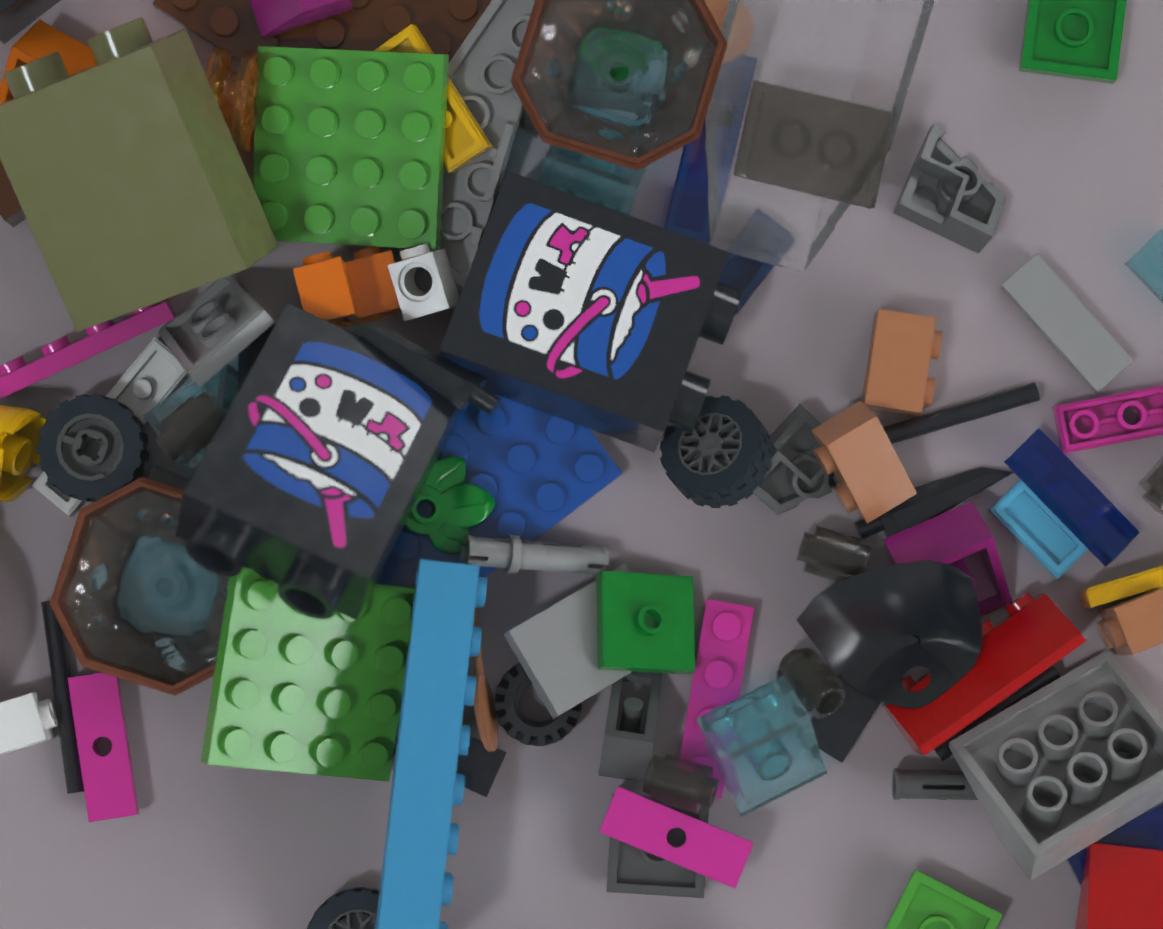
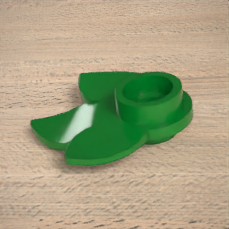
(453, 506)

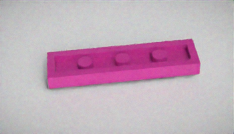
(62, 354)
(716, 674)

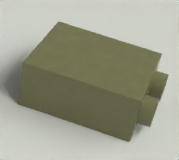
(129, 174)

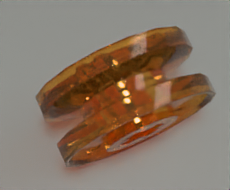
(236, 93)

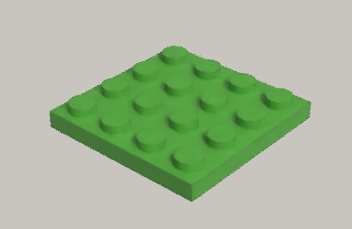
(351, 146)
(306, 688)

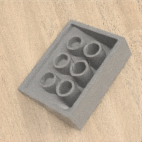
(1066, 763)

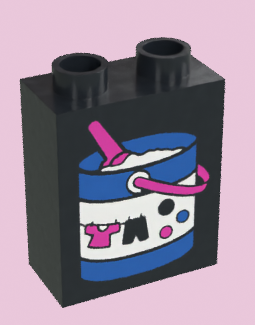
(590, 313)
(315, 467)

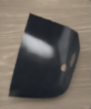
(867, 616)

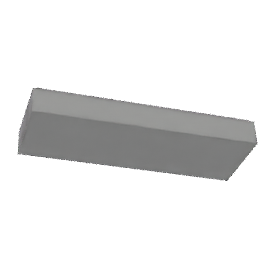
(1066, 323)

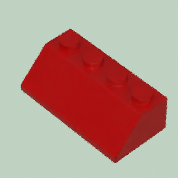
(1010, 657)

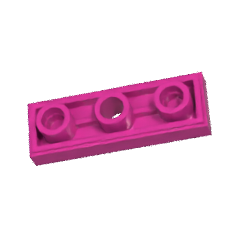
(1101, 421)
(109, 777)
(705, 847)

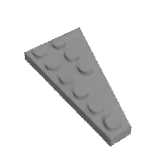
(482, 77)

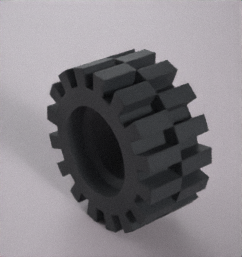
(517, 724)

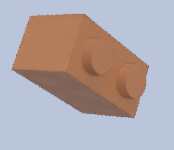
(900, 362)
(863, 462)
(1133, 623)

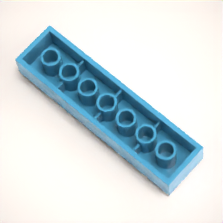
(429, 746)

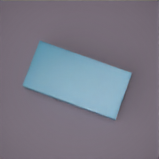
(1038, 529)

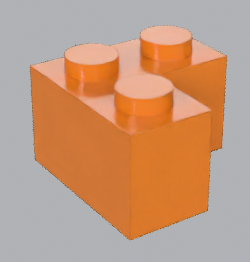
(348, 290)

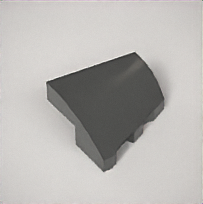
(950, 195)
(794, 468)

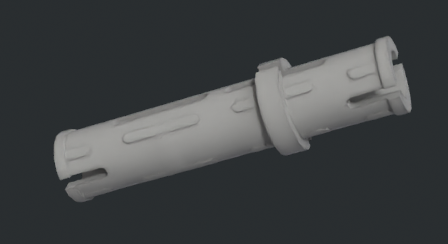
(533, 555)

